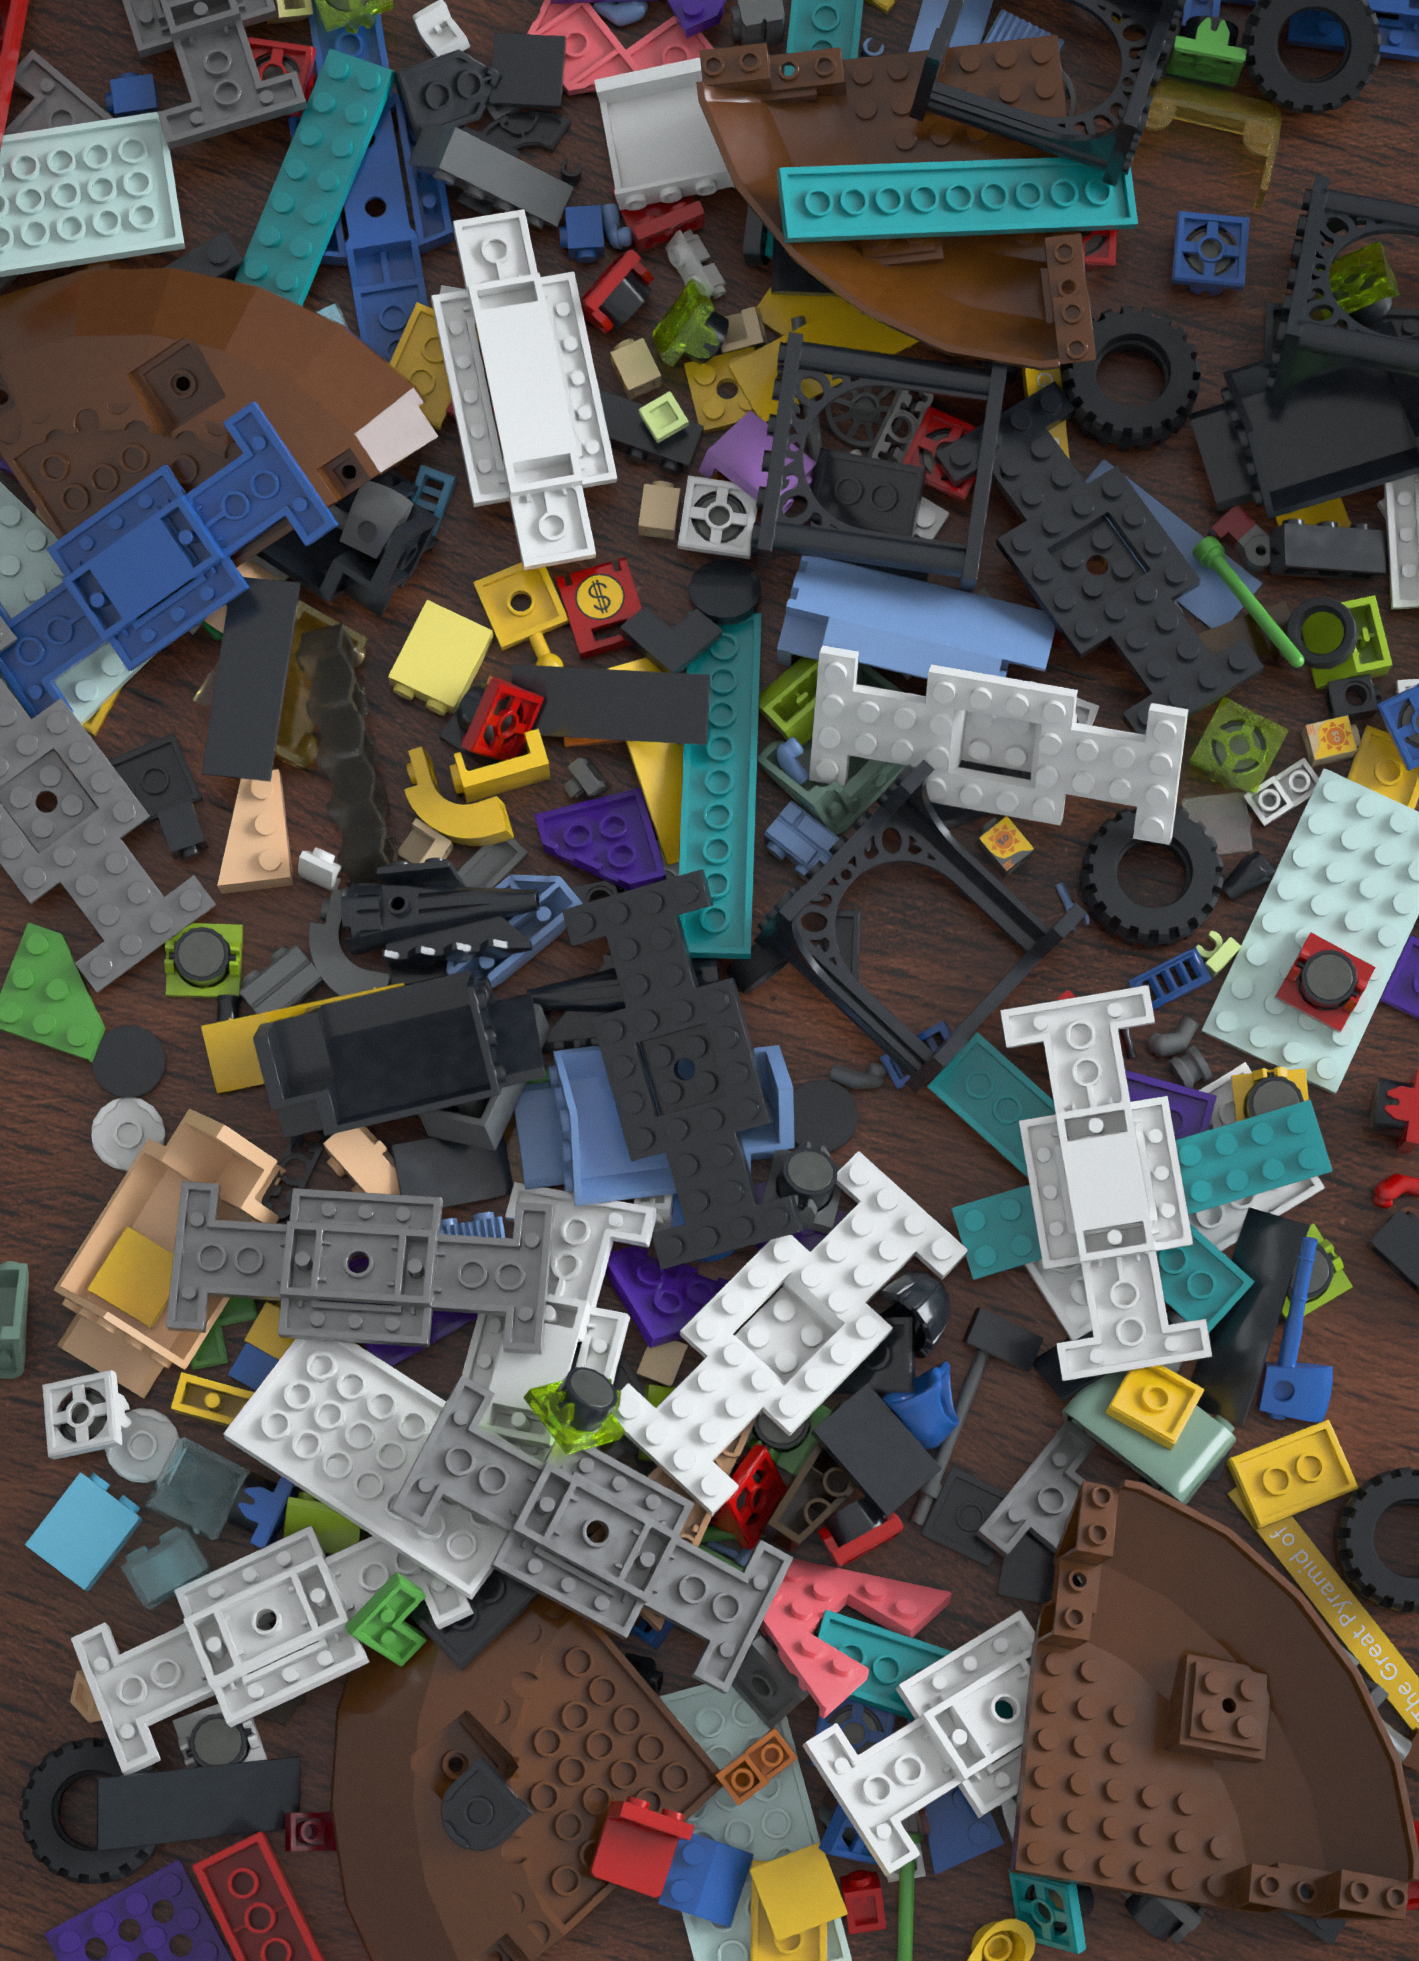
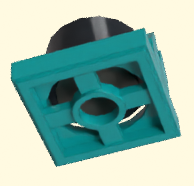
(1053, 1910)

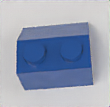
(706, 1879)

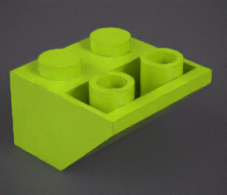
(1325, 632)
(791, 700)
(331, 1527)

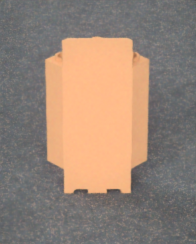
(150, 1205)

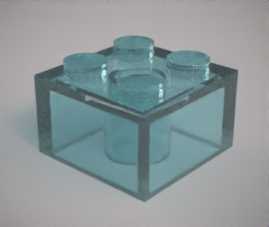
(196, 1488)
(166, 1567)

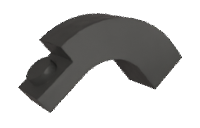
(336, 969)

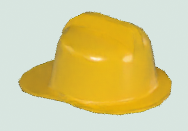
(1003, 1942)

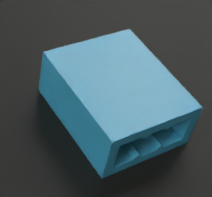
(85, 1530)

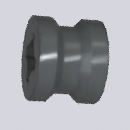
(1190, 1068)

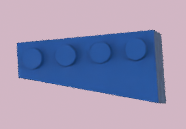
(957, 1830)

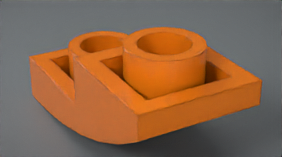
(756, 1766)

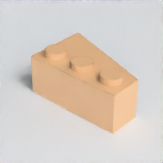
(257, 840)
(363, 1161)

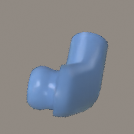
(789, 763)

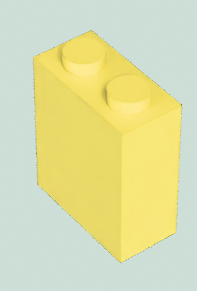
(440, 658)

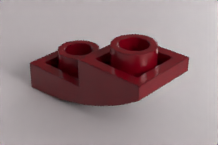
(309, 1832)

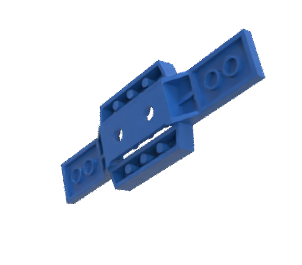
(383, 249)

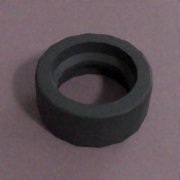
(1332, 606)
(756, 971)

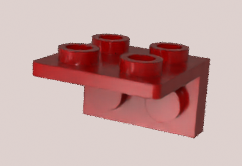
(660, 221)

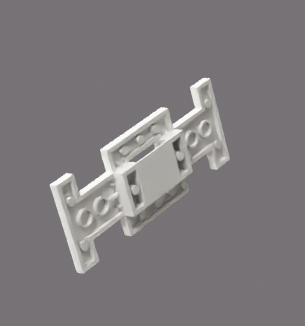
(1002, 726)
(1092, 1184)
(576, 1273)
(796, 1343)

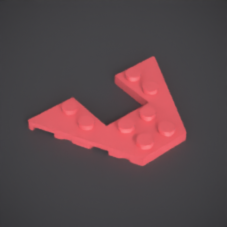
(597, 53)
(800, 1606)

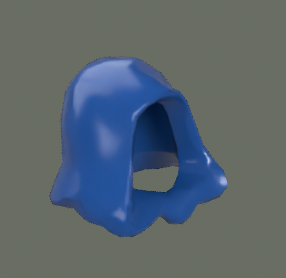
(930, 1409)

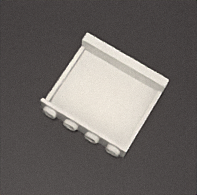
(659, 136)

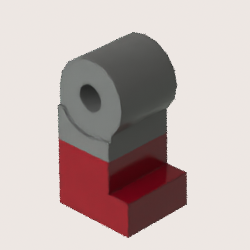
(1245, 538)

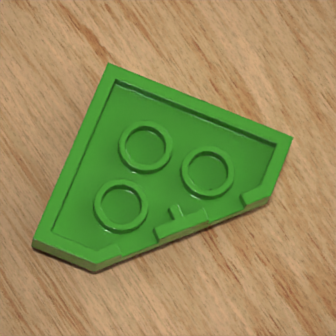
(48, 997)

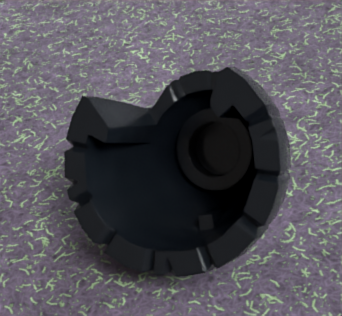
(926, 1301)

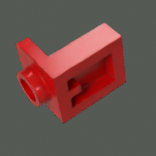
(863, 1901)

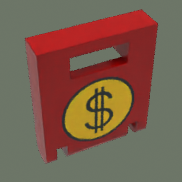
(596, 601)

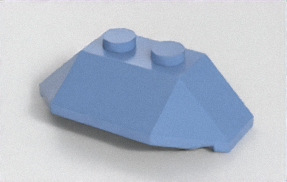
(538, 926)

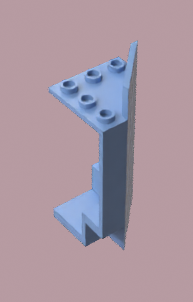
(907, 623)
(576, 1139)

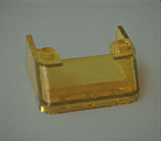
(1252, 117)

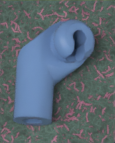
(622, 13)
(612, 229)

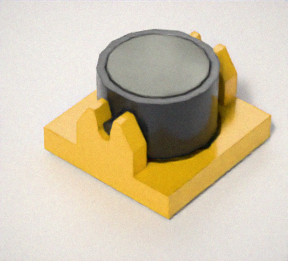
(1267, 1090)

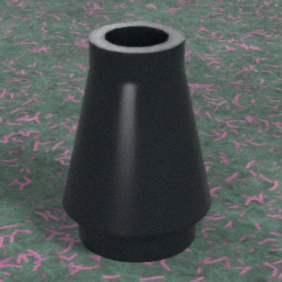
(1247, 875)

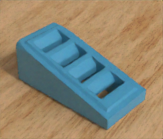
(449, 481)

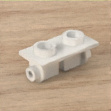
(686, 254)

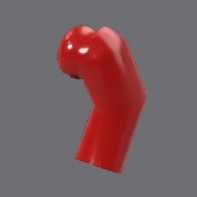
(1393, 1187)

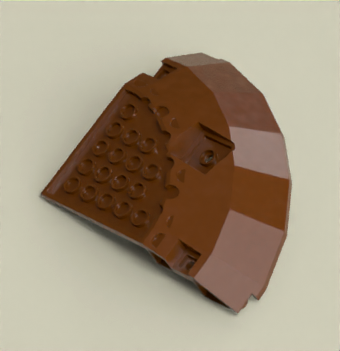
(959, 294)
(101, 408)
(558, 1724)
(1141, 1771)

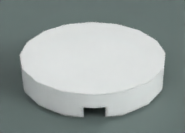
(123, 1130)
(144, 1446)

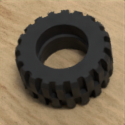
(1319, 93)
(1145, 423)
(1140, 923)
(1356, 1543)
(42, 1819)

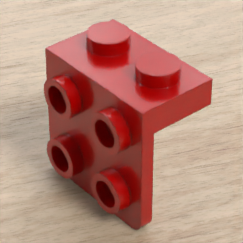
(638, 1846)

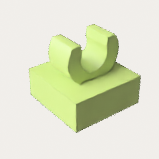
(663, 417)
(1220, 955)

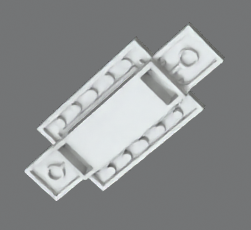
(538, 388)

